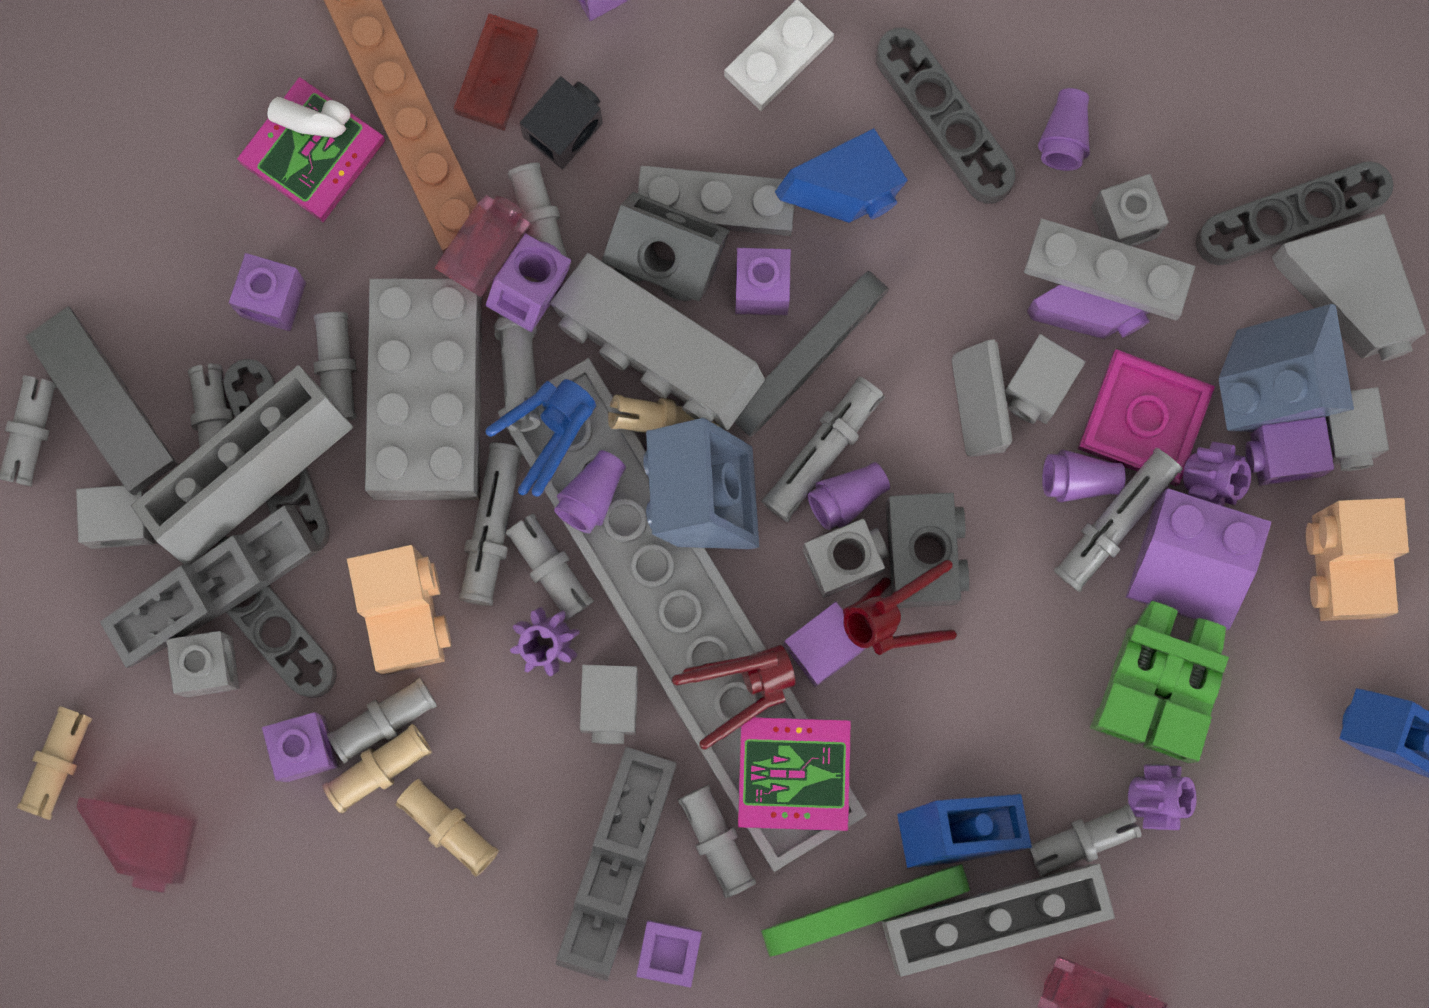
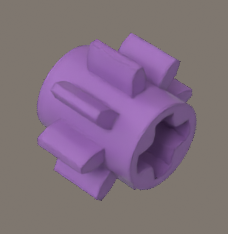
(1217, 474)
(542, 655)
(1162, 797)

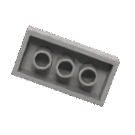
(423, 390)

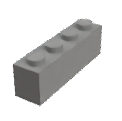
(656, 342)
(241, 466)
(997, 919)

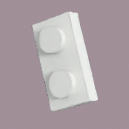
(778, 55)

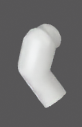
(308, 121)

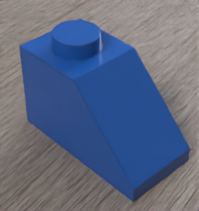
(846, 180)
(1388, 730)
(963, 830)

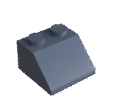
(1286, 371)
(701, 487)

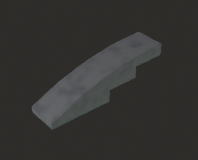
(101, 401)
(209, 586)
(616, 864)

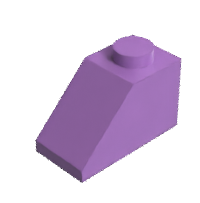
(1086, 313)

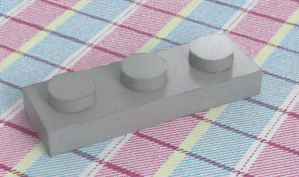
(721, 198)
(1109, 269)

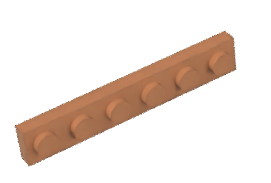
(405, 114)

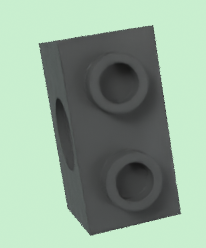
(693, 240)
(926, 517)

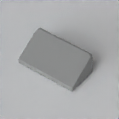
(982, 399)

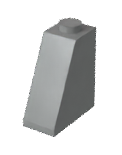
(1365, 280)

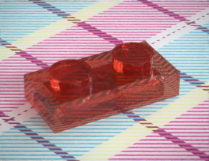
(496, 71)

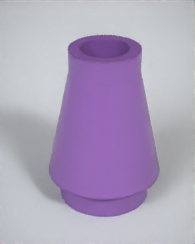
(1067, 132)
(1078, 476)
(589, 494)
(845, 496)

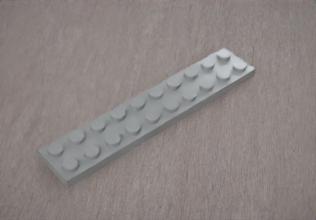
(670, 603)

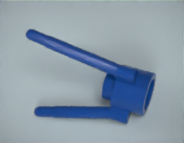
(564, 413)

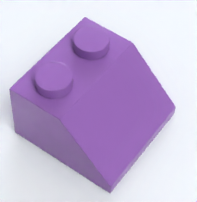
(1198, 557)

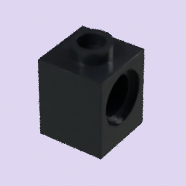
(562, 121)

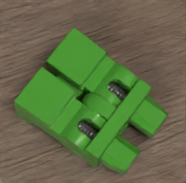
(1182, 720)

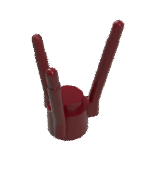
(875, 619)
(762, 672)

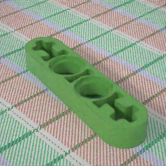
(865, 910)

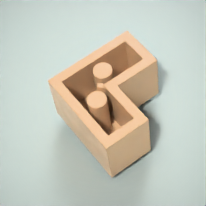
(1356, 557)
(396, 600)

